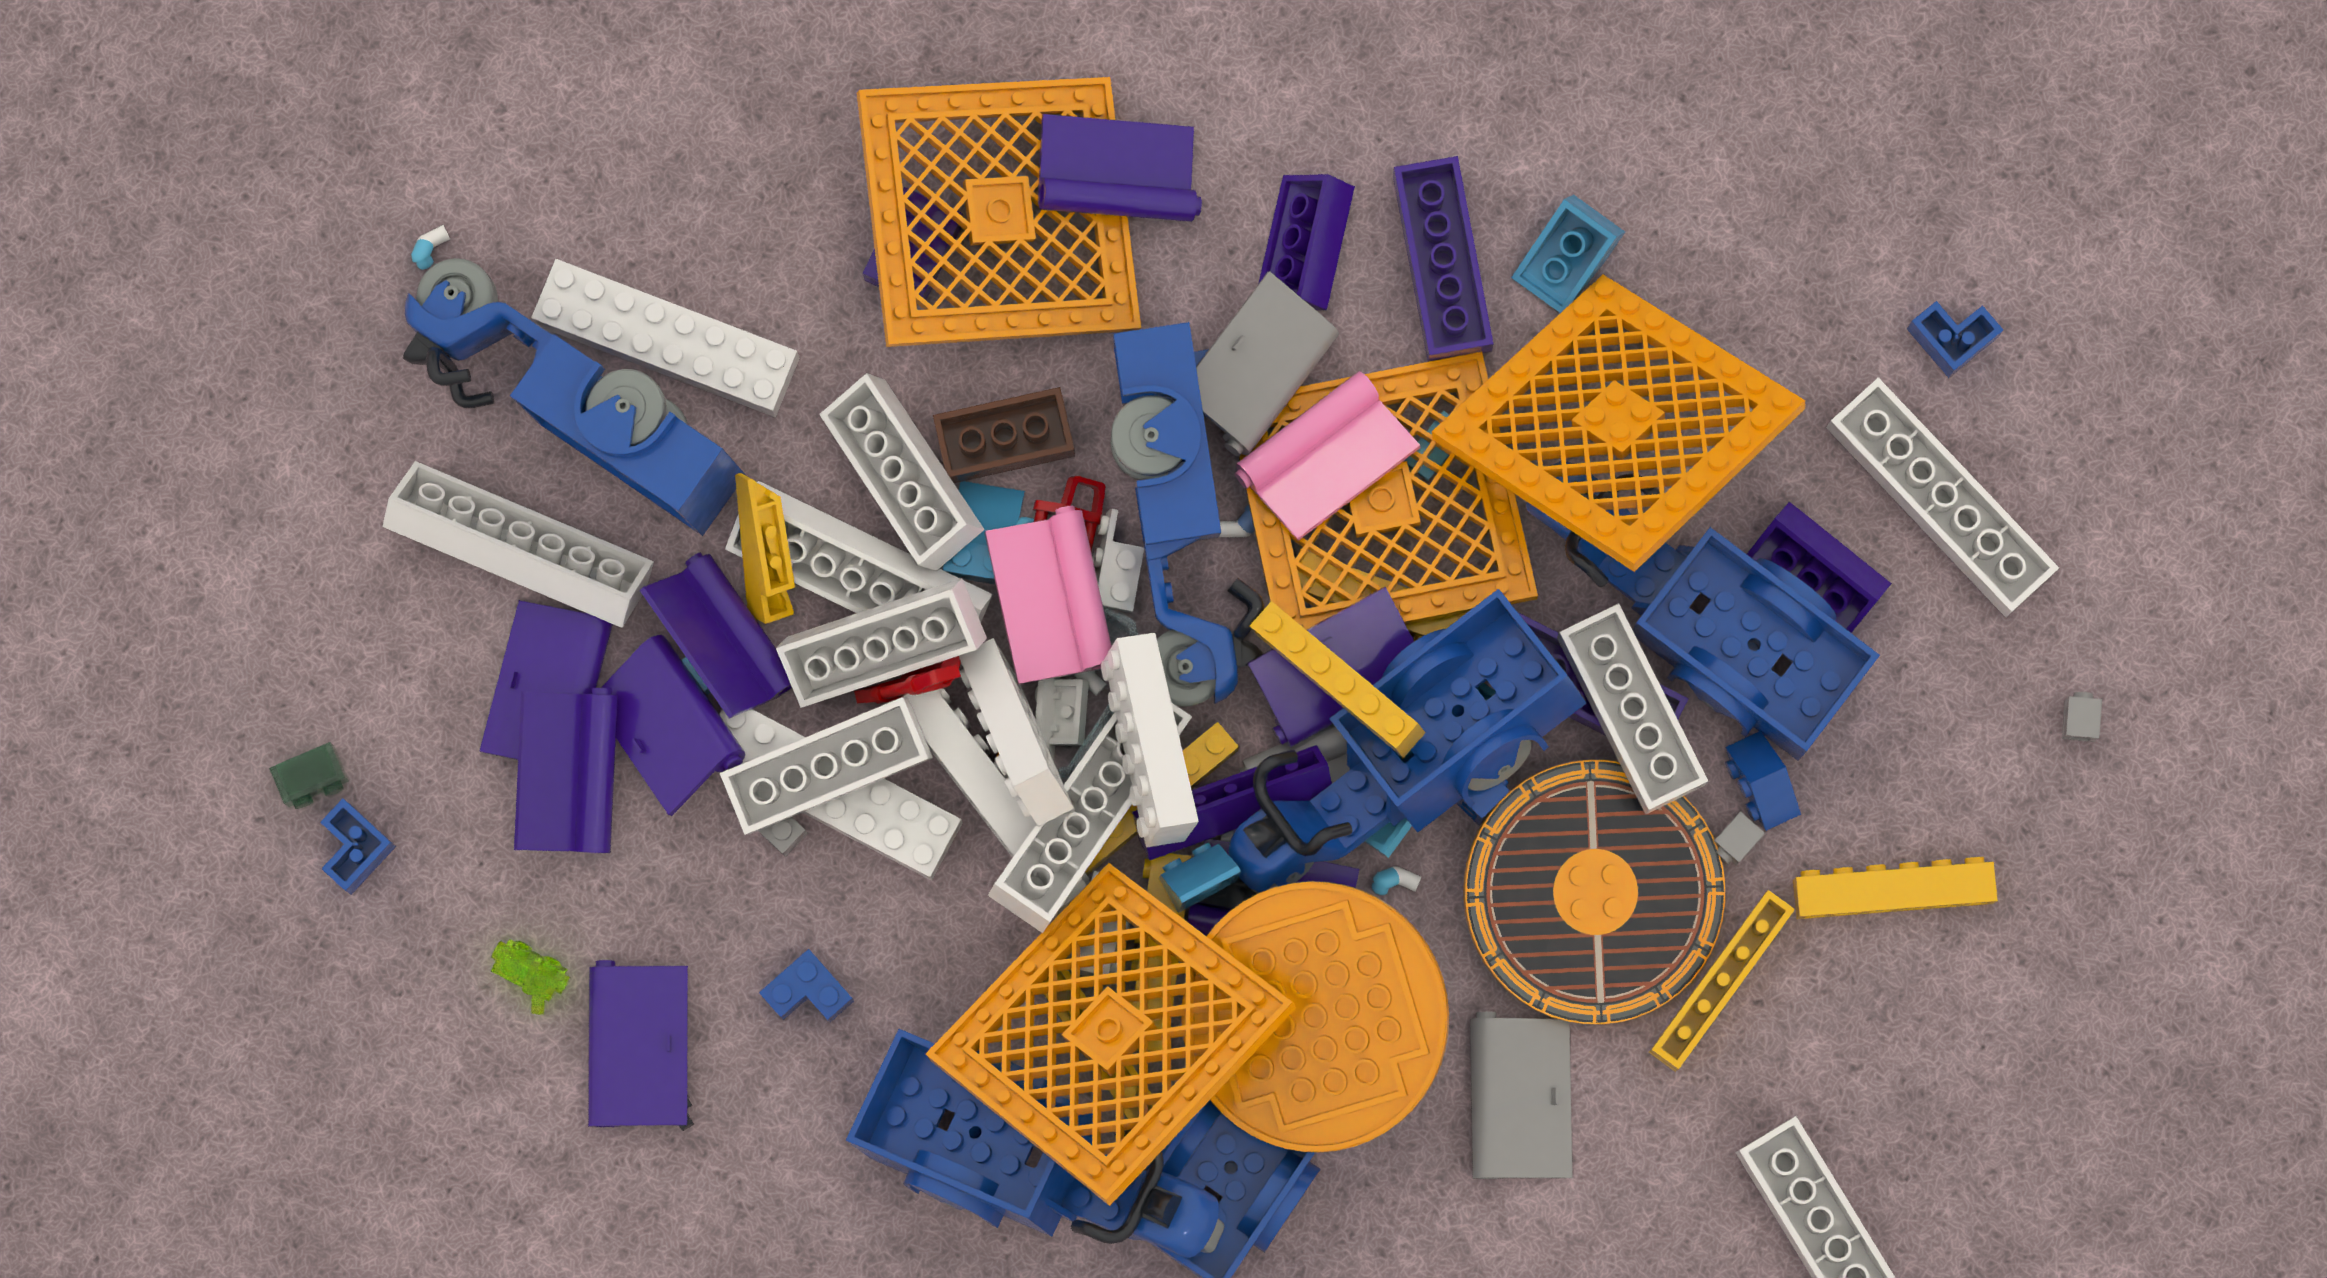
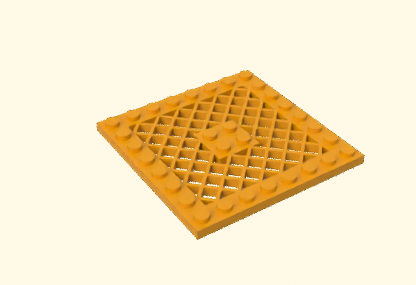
(995, 212)
(1618, 421)
(1392, 506)
(1110, 1033)

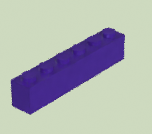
(1232, 800)

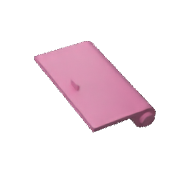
(1326, 456)
(1049, 596)

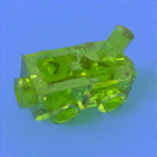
(531, 971)

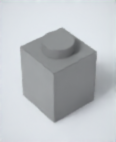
(2081, 717)
(784, 835)
(1737, 839)

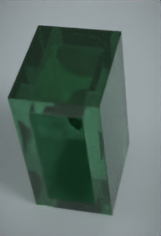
(309, 776)

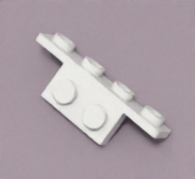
(1116, 567)
(1062, 711)

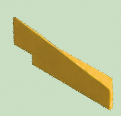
(764, 551)

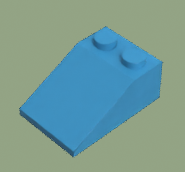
(1568, 253)
(994, 509)
(1199, 877)

